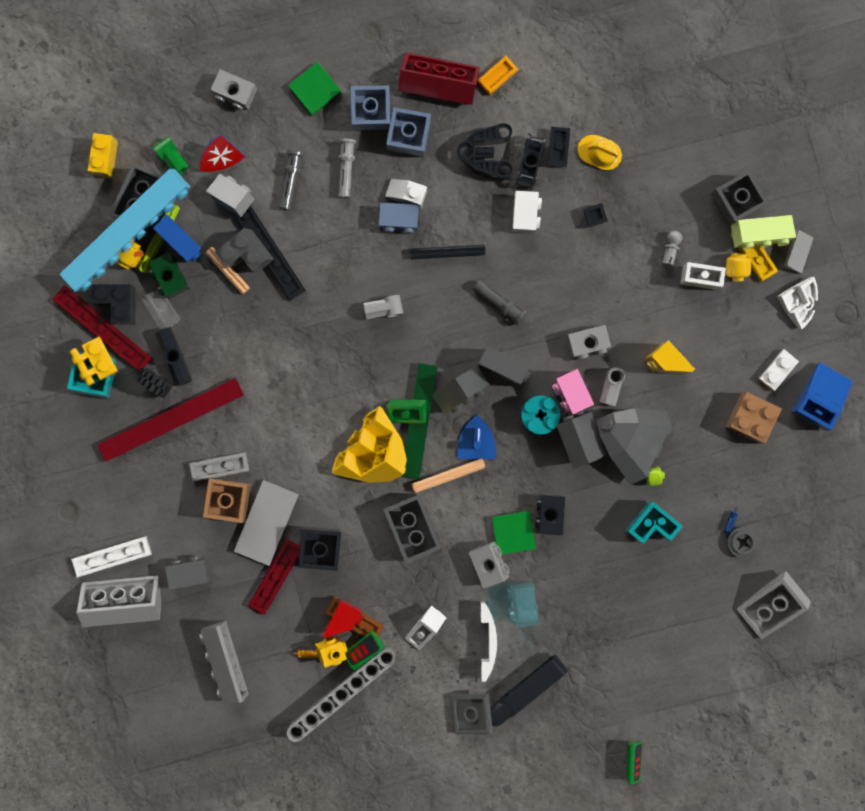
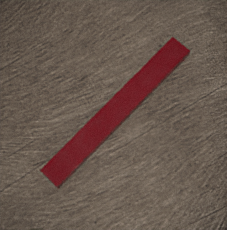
(171, 420)

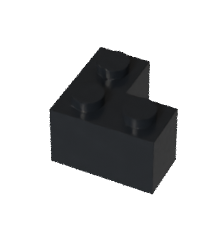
(120, 298)

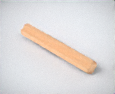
(448, 475)

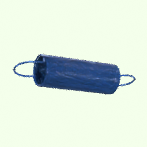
(731, 520)

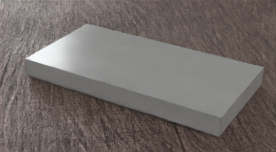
(266, 522)

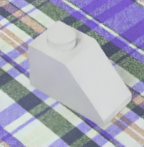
(406, 192)
(425, 628)

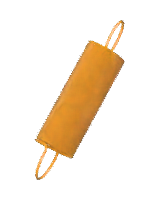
(307, 654)

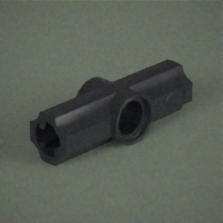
(169, 345)

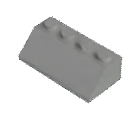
(119, 601)
(224, 663)

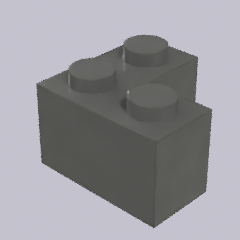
(244, 247)
(461, 390)

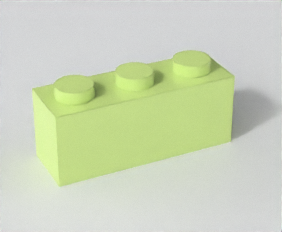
(763, 232)

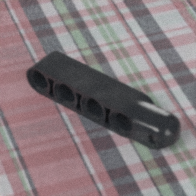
(527, 690)

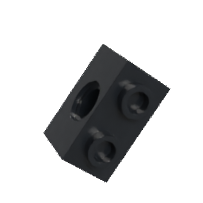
(553, 526)

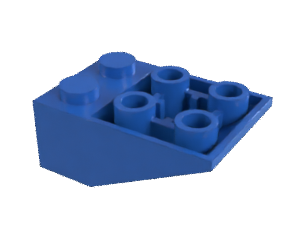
(823, 397)

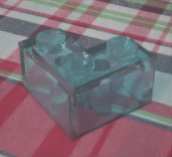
(524, 606)

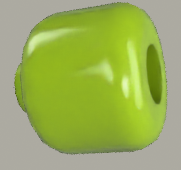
(655, 477)

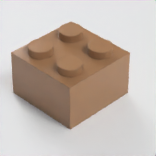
(753, 418)
(226, 500)

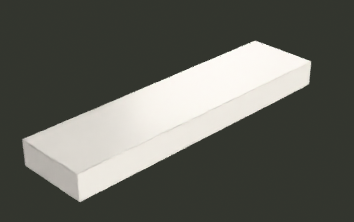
(111, 556)

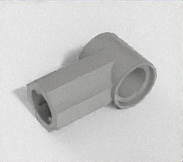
(389, 306)
(611, 389)

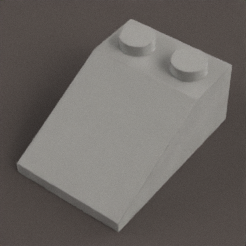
(774, 605)

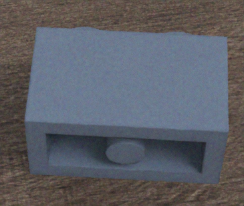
(398, 217)

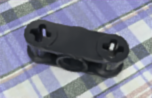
(528, 173)

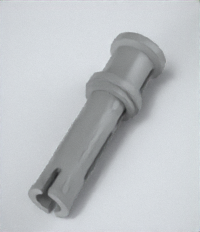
(346, 158)

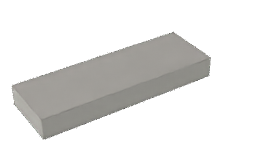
(219, 467)

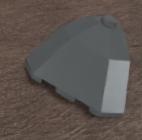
(634, 439)

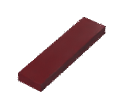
(275, 577)

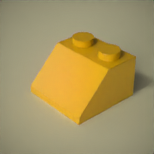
(668, 360)

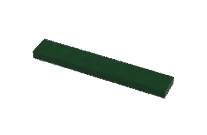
(418, 431)

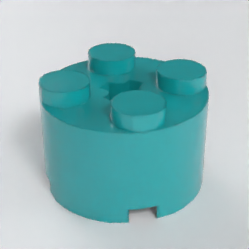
(546, 406)

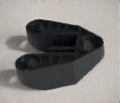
(485, 137)

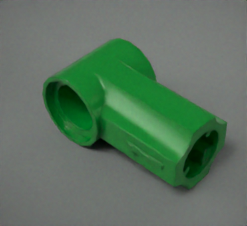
(169, 153)

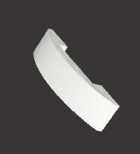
(487, 664)

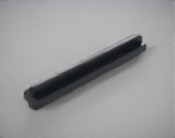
(449, 251)

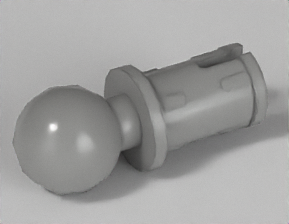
(674, 238)

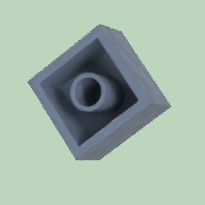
(370, 107)
(408, 132)

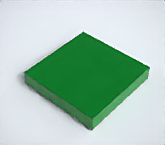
(315, 88)
(514, 532)

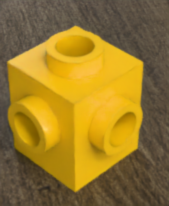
(331, 651)

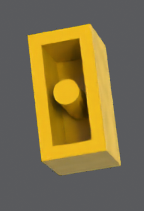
(102, 155)

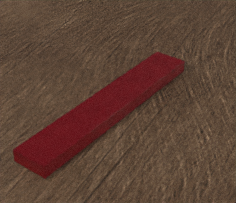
(102, 328)

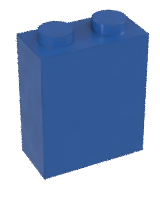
(178, 239)

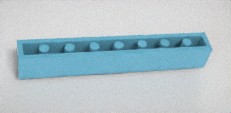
(125, 230)

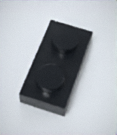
(558, 146)

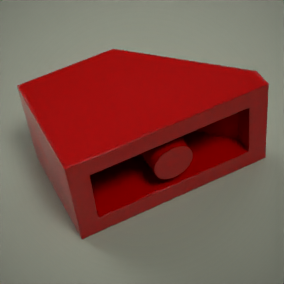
(343, 619)

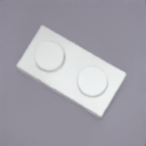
(778, 370)

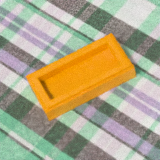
(497, 75)

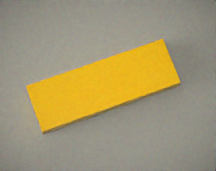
(760, 262)

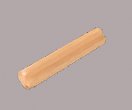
(234, 278)

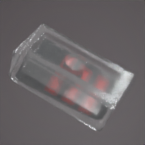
(161, 310)

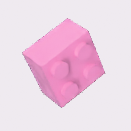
(572, 392)

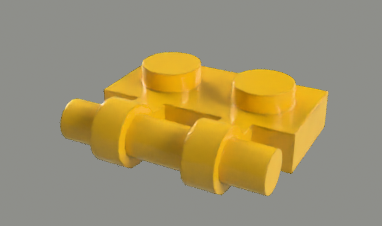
(99, 358)

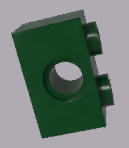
(176, 284)

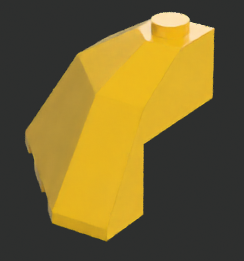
(373, 452)

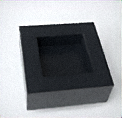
(595, 215)

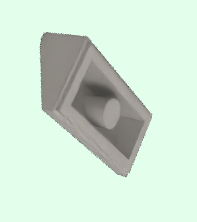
(798, 252)

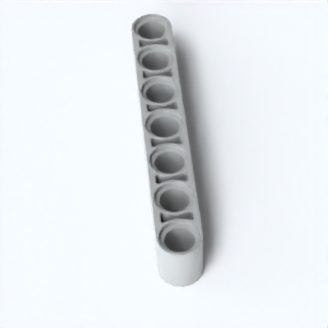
(336, 702)

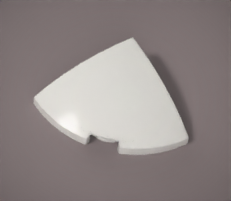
(799, 301)

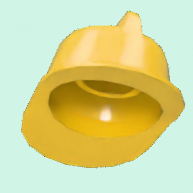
(599, 152)

